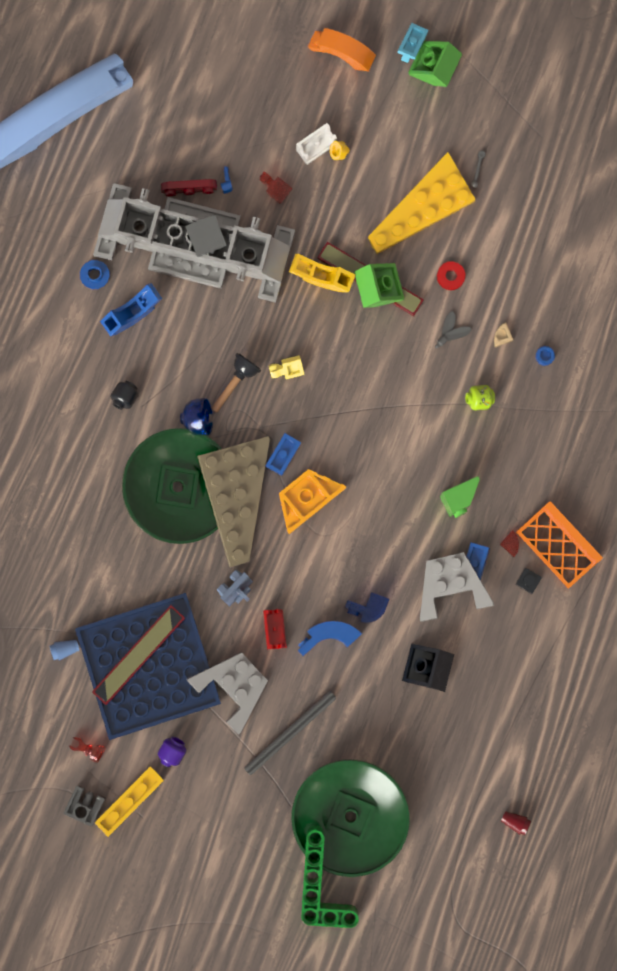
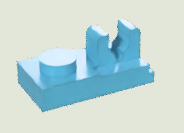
(412, 42)

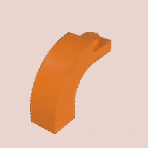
(344, 47)

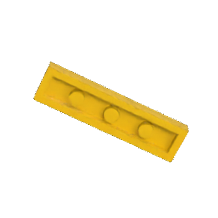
(129, 801)

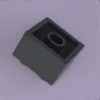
(428, 667)

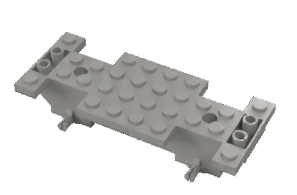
(172, 247)

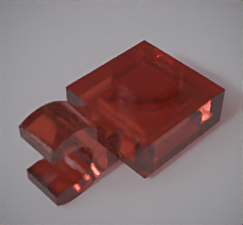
(276, 188)

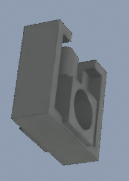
(74, 804)

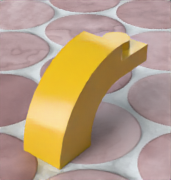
(321, 275)

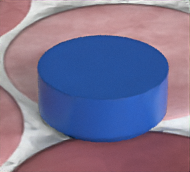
(545, 355)

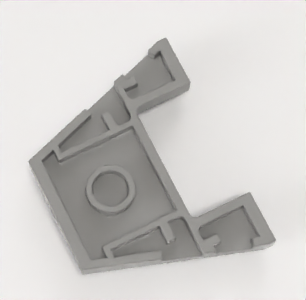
(448, 577)
(239, 680)

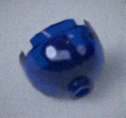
(196, 416)

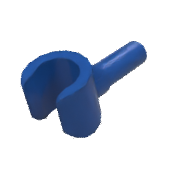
(226, 186)

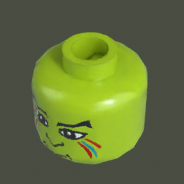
(480, 397)

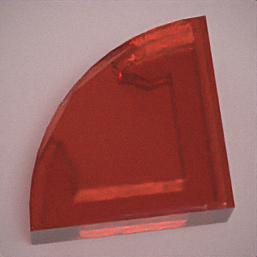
(511, 544)

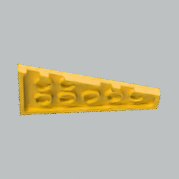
(431, 200)

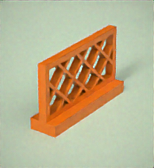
(568, 530)

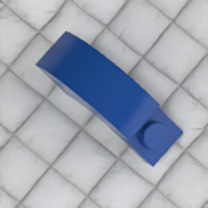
(131, 312)
(329, 630)

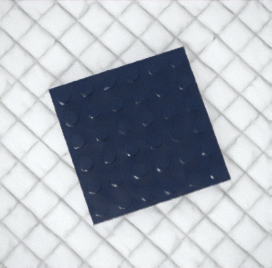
(160, 686)

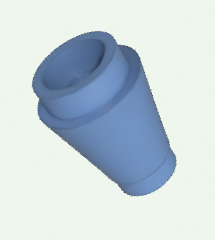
(63, 649)

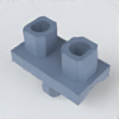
(238, 590)

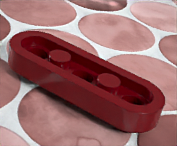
(188, 187)

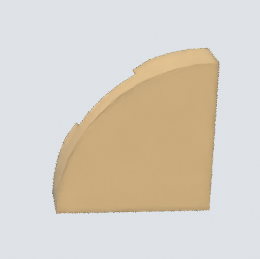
(502, 335)

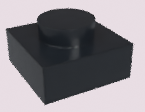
(528, 581)

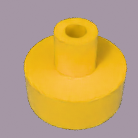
(338, 150)

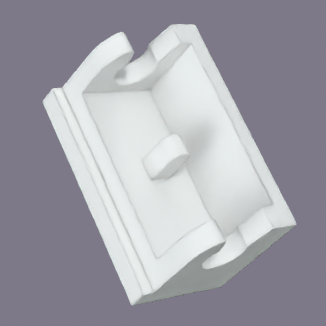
(316, 144)

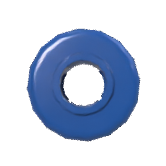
(94, 283)

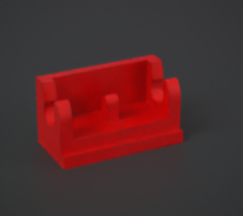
(274, 629)

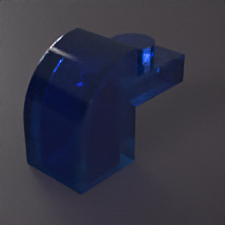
(372, 611)

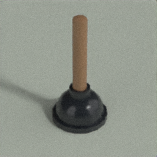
(244, 368)

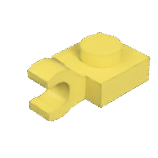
(290, 368)

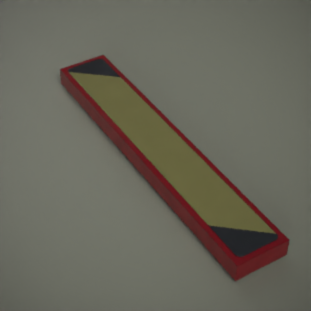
(138, 655)

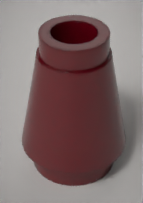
(516, 822)

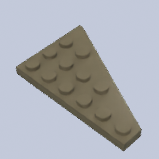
(234, 489)

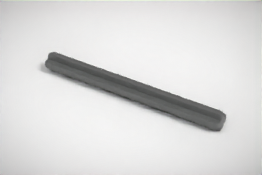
(289, 733)

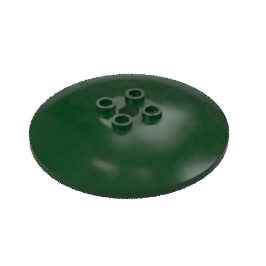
(149, 490)
(356, 845)

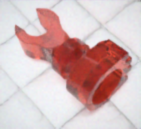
(95, 753)

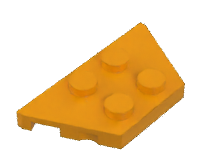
(306, 497)

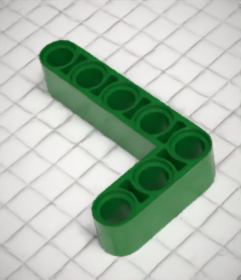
(314, 884)

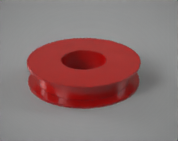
(444, 282)

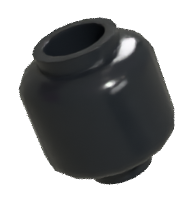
(124, 395)

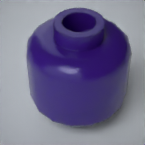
(172, 751)

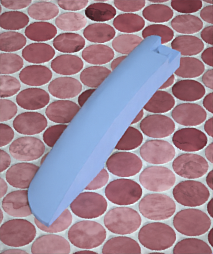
(61, 106)

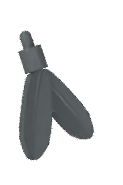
(449, 333)

